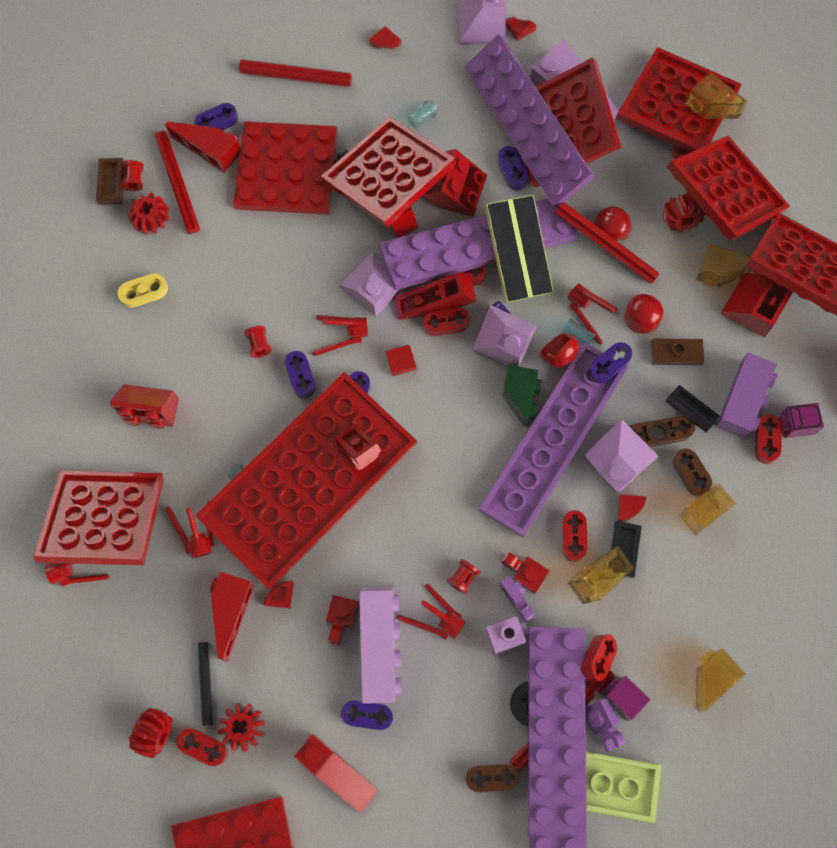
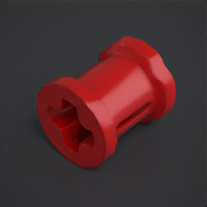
(132, 175)
(257, 341)
(463, 576)

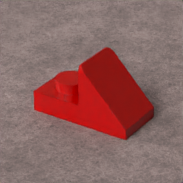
(358, 446)

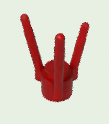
(582, 298)
(355, 327)
(199, 544)
(61, 571)
(450, 622)

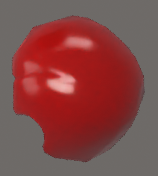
(614, 222)
(644, 313)
(560, 350)

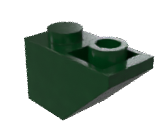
(519, 391)

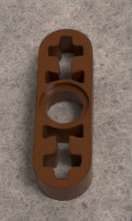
(677, 436)

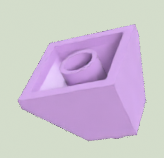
(481, 21)
(371, 285)
(504, 337)
(620, 456)

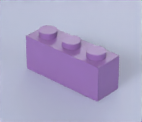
(747, 395)

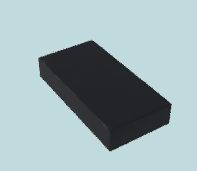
(692, 408)
(628, 539)

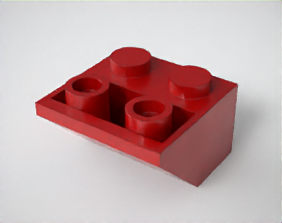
(459, 188)
(756, 303)
(145, 406)

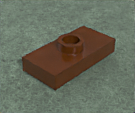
(109, 181)
(677, 351)

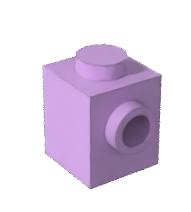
(506, 635)

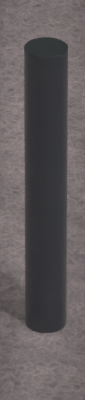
(205, 684)

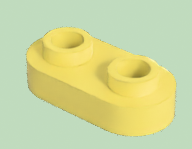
(143, 289)

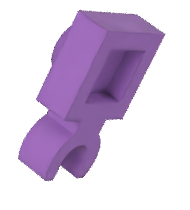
(514, 593)
(603, 721)

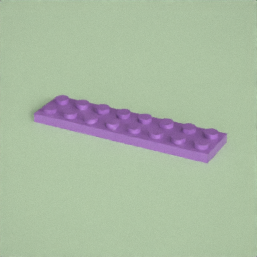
(529, 122)
(459, 247)
(549, 444)
(556, 738)

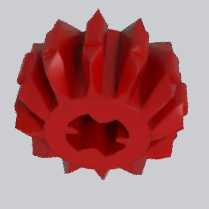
(148, 213)
(682, 213)
(252, 728)
(150, 732)

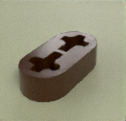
(697, 469)
(490, 786)

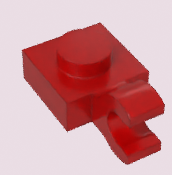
(528, 573)
(341, 615)

